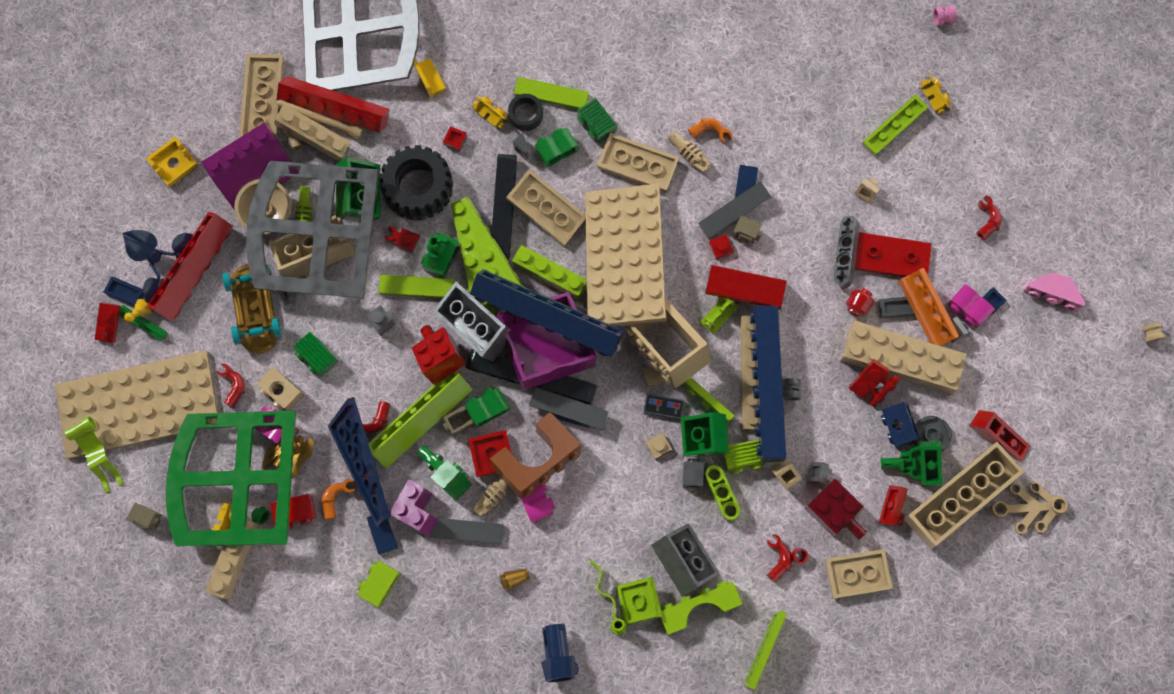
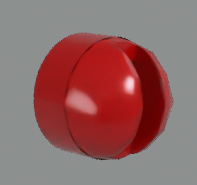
(803, 553)

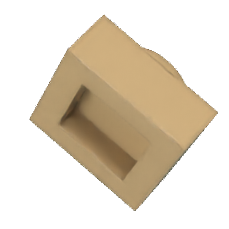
(652, 377)
(658, 446)

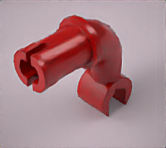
(994, 221)
(237, 388)
(380, 419)
(784, 562)

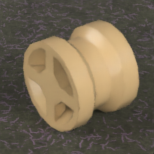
(1153, 332)

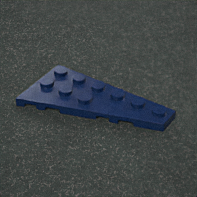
(354, 447)

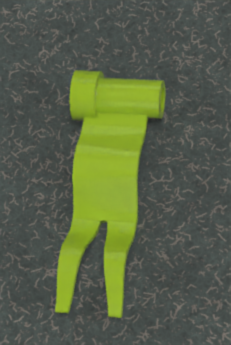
(93, 450)
(614, 630)

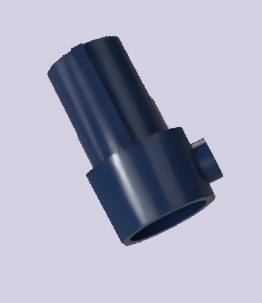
(558, 663)

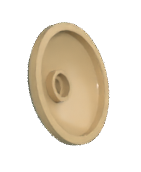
(279, 206)

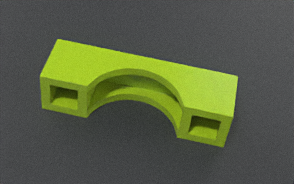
(723, 597)

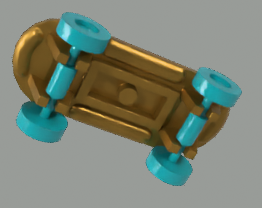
(254, 312)

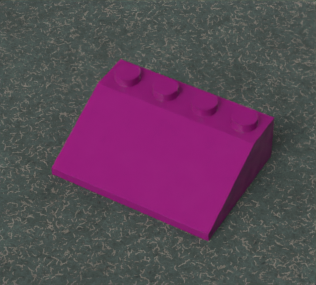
(245, 161)

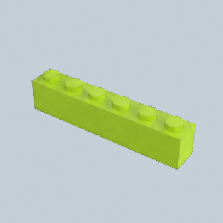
(419, 418)

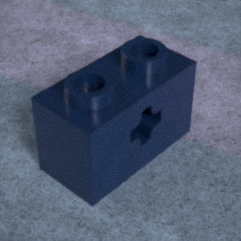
(908, 431)

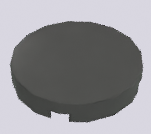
(934, 429)

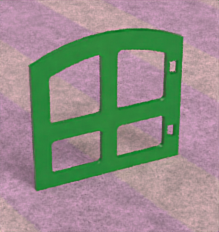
(240, 478)

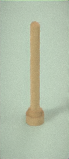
(353, 130)

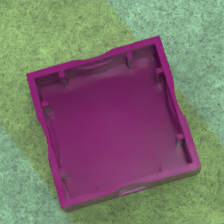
(543, 355)

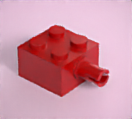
(437, 354)

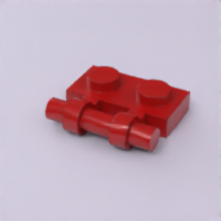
(870, 378)

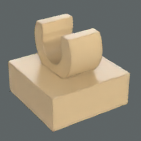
(867, 190)

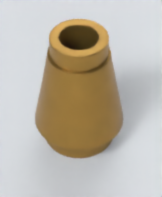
(514, 578)

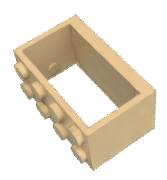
(688, 365)

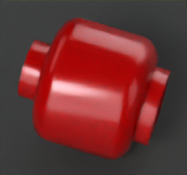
(860, 302)

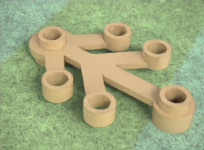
(1033, 507)

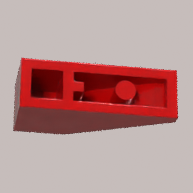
(995, 430)

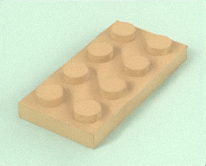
(637, 162)
(546, 207)

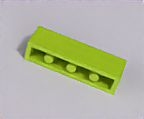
(549, 272)

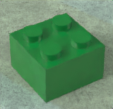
(704, 435)

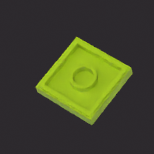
(639, 600)

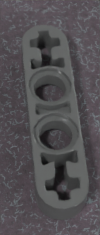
(850, 251)

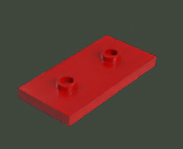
(891, 255)

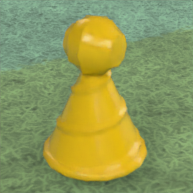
(139, 310)

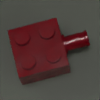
(836, 510)

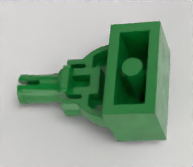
(440, 255)
(919, 462)
(447, 475)

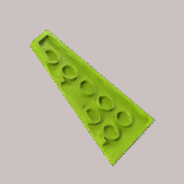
(477, 245)

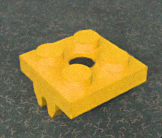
(161, 157)

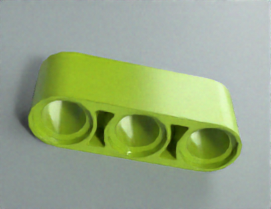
(722, 483)

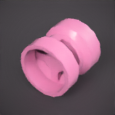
(945, 15)

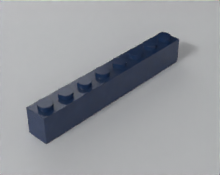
(546, 313)
(768, 384)

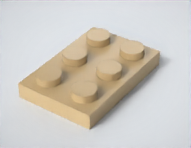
(858, 573)

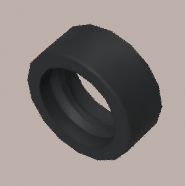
(525, 125)

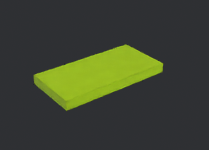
(765, 650)

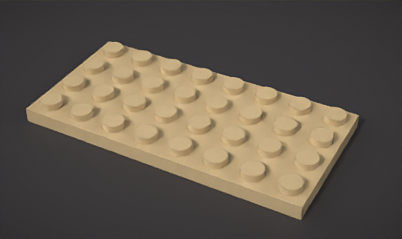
(625, 255)
(138, 401)

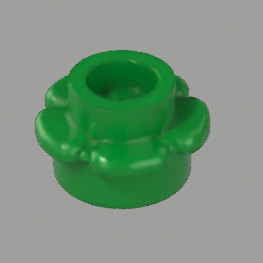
(260, 515)

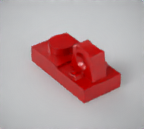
(107, 322)
(894, 501)

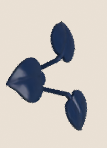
(141, 246)

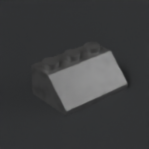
(685, 559)

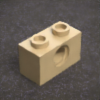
(274, 379)

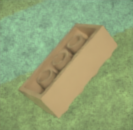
(294, 252)

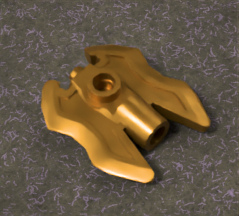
(302, 452)

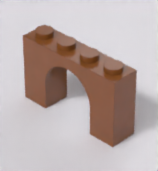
(525, 479)

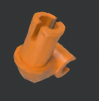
(707, 124)
(329, 496)

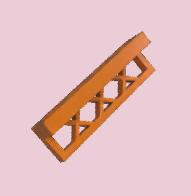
(926, 309)

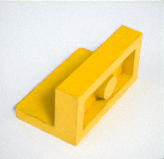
(429, 77)

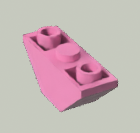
(1056, 290)

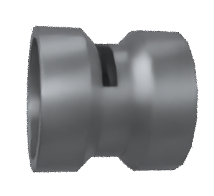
(791, 389)

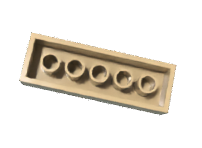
(904, 357)
(963, 495)

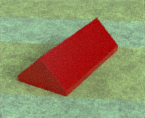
(745, 287)

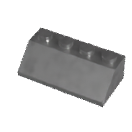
(472, 322)

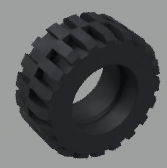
(410, 160)

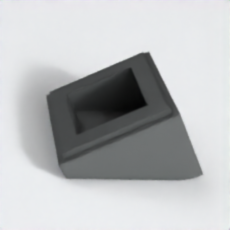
(520, 146)

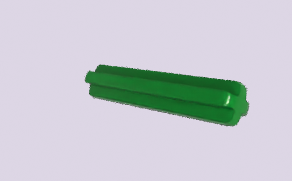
(145, 324)

